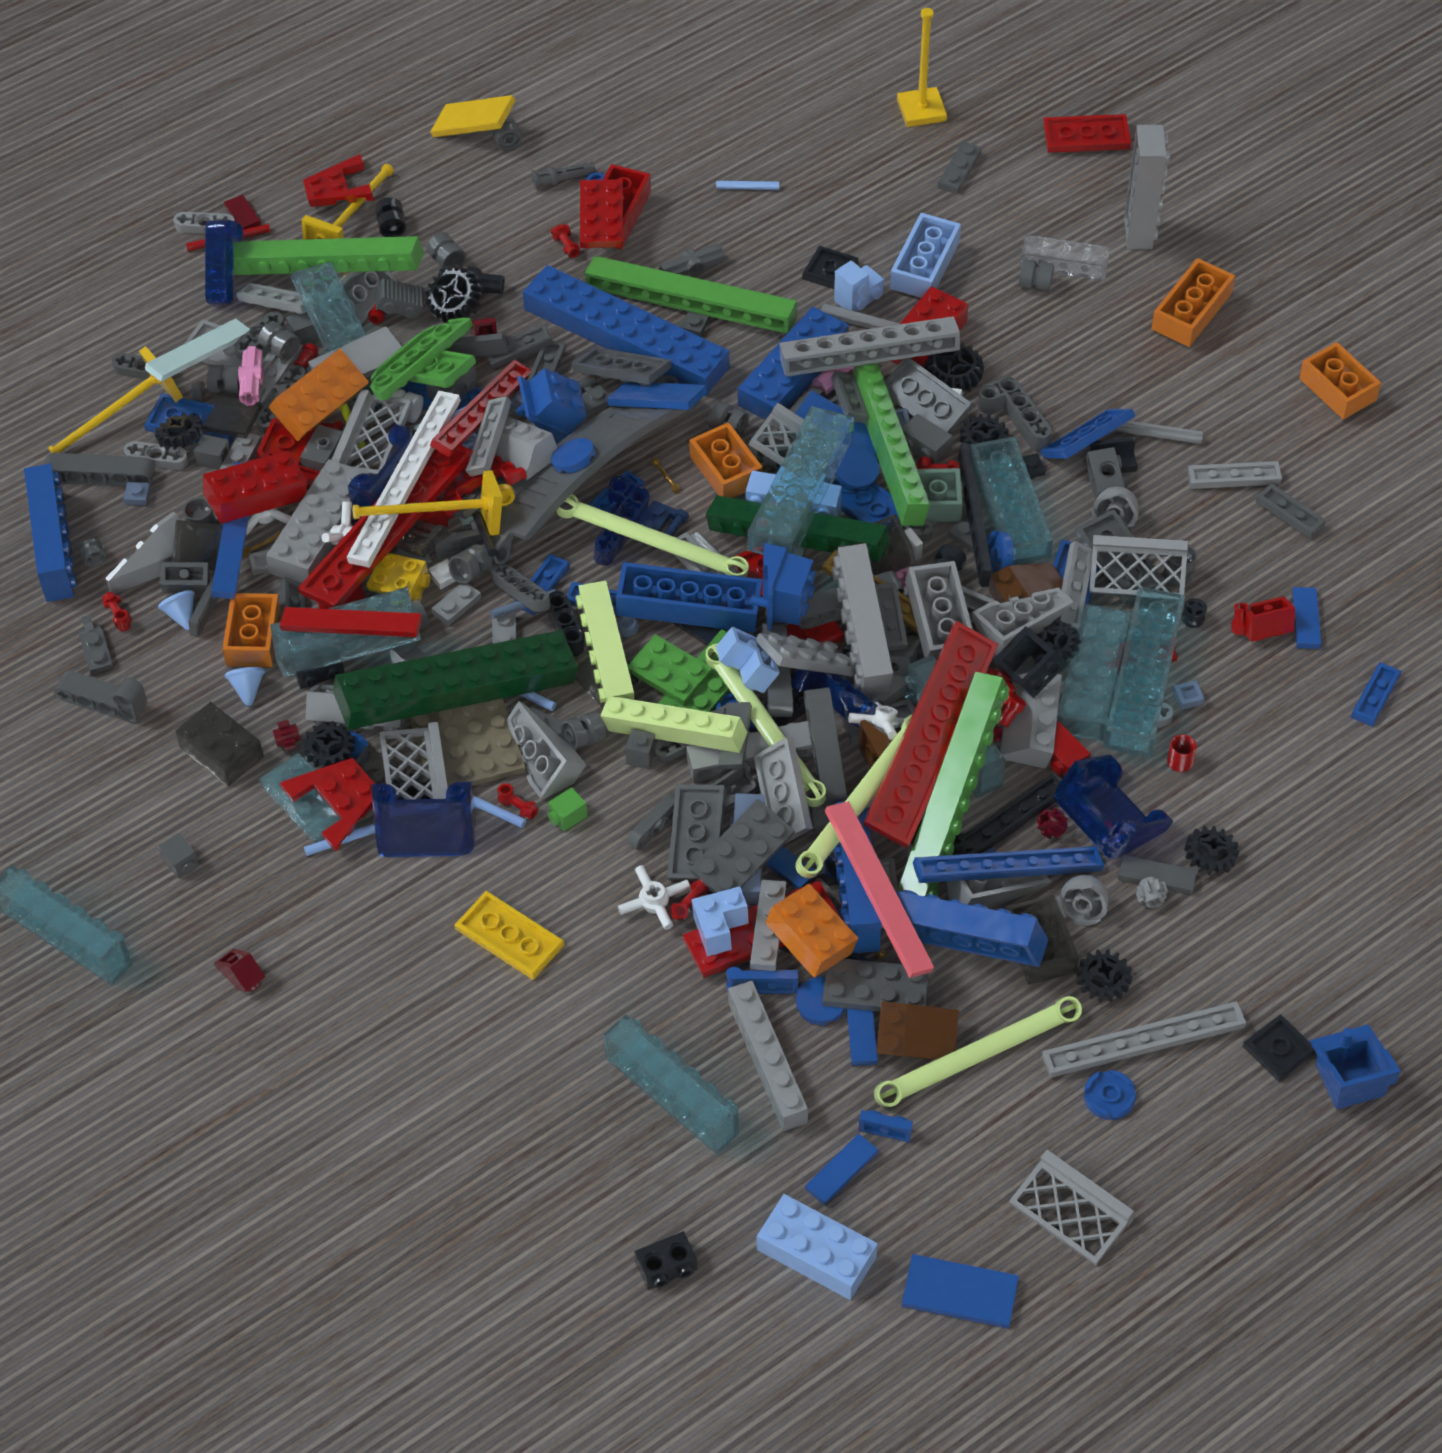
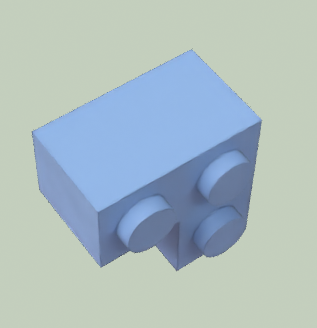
(857, 286)
(745, 654)
(716, 915)

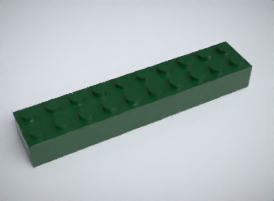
(454, 679)

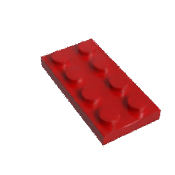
(1086, 133)
(601, 213)

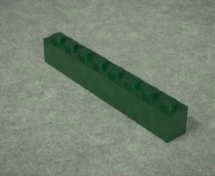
(824, 533)

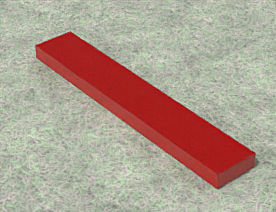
(351, 622)

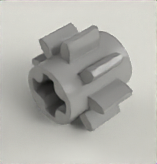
(1151, 892)

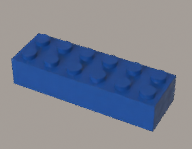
(768, 382)
(50, 532)
(687, 597)
(856, 906)
(975, 928)

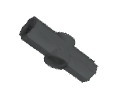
(694, 262)

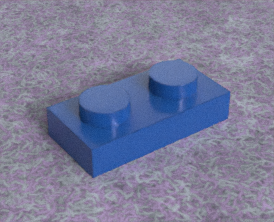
(885, 1126)

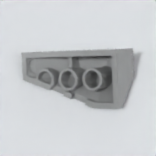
(147, 559)
(1005, 620)
(547, 756)
(994, 891)

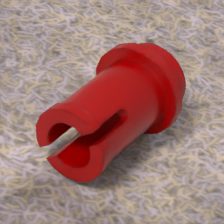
(376, 316)
(309, 353)

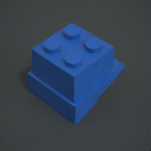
(552, 403)
(785, 585)
(1354, 1066)

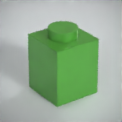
(567, 809)

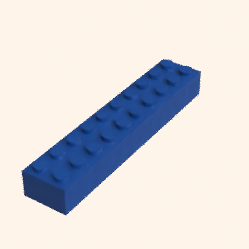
(624, 327)

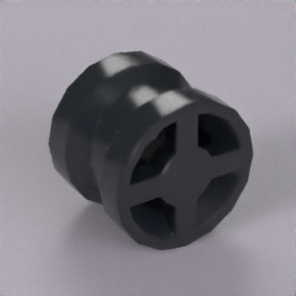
(1192, 607)

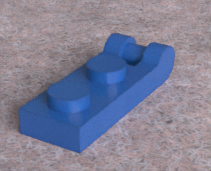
(765, 981)

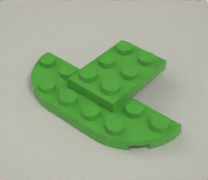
(425, 360)
(680, 676)

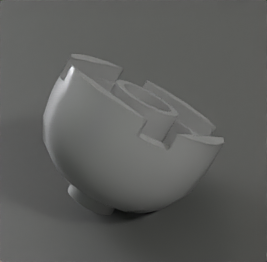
(1119, 499)
(1084, 900)

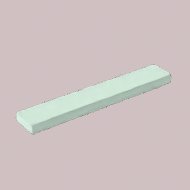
(196, 350)

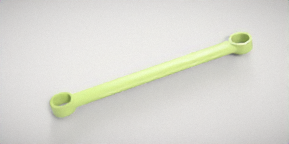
(652, 537)
(763, 721)
(859, 800)
(978, 1051)

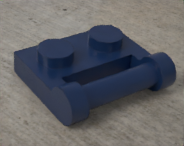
(658, 515)

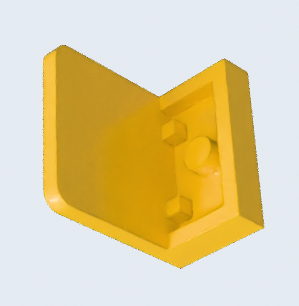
(400, 572)

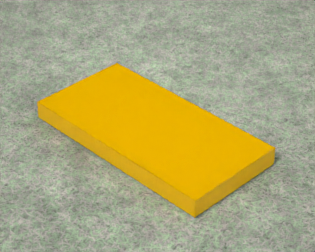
(473, 116)
(509, 935)

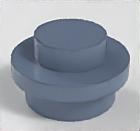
(627, 626)

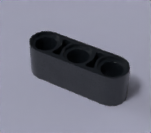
(564, 619)

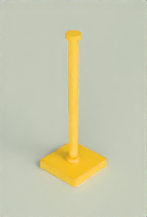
(925, 104)
(318, 229)
(168, 384)
(489, 504)

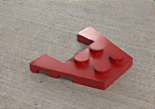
(330, 184)
(279, 439)
(466, 484)
(344, 789)

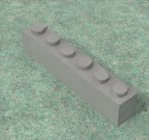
(705, 761)
(768, 1056)

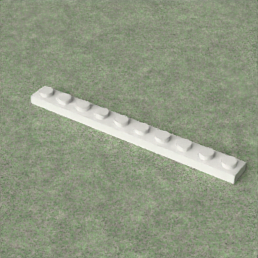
(403, 478)

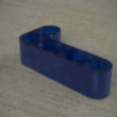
(220, 260)
(627, 507)
(844, 695)

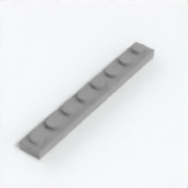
(1143, 1039)

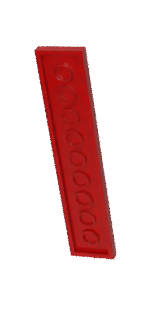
(336, 578)
(928, 735)

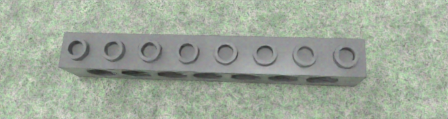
(869, 346)

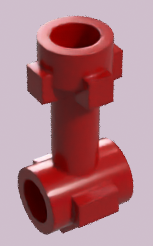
(562, 233)
(925, 463)
(122, 618)
(507, 797)
(680, 910)

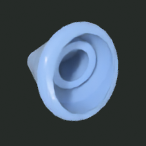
(179, 607)
(246, 682)

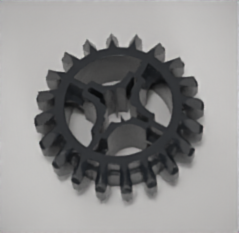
(454, 282)
(957, 368)

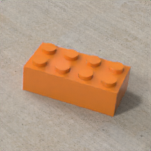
(1193, 302)
(318, 394)

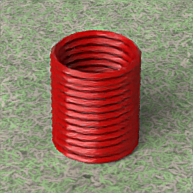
(1181, 744)

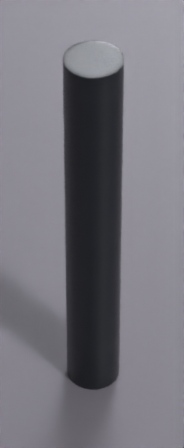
(484, 533)

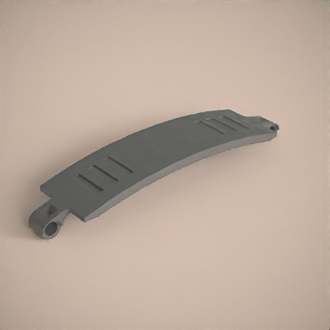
(548, 489)

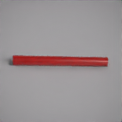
(246, 233)

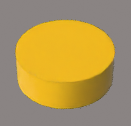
(507, 493)

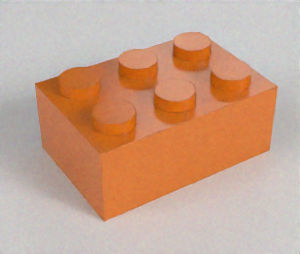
(1340, 380)
(724, 460)
(248, 630)
(811, 930)

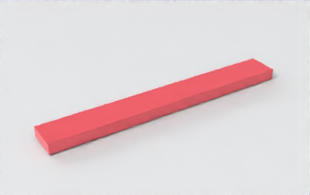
(879, 889)

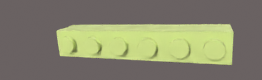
(605, 641)
(675, 723)

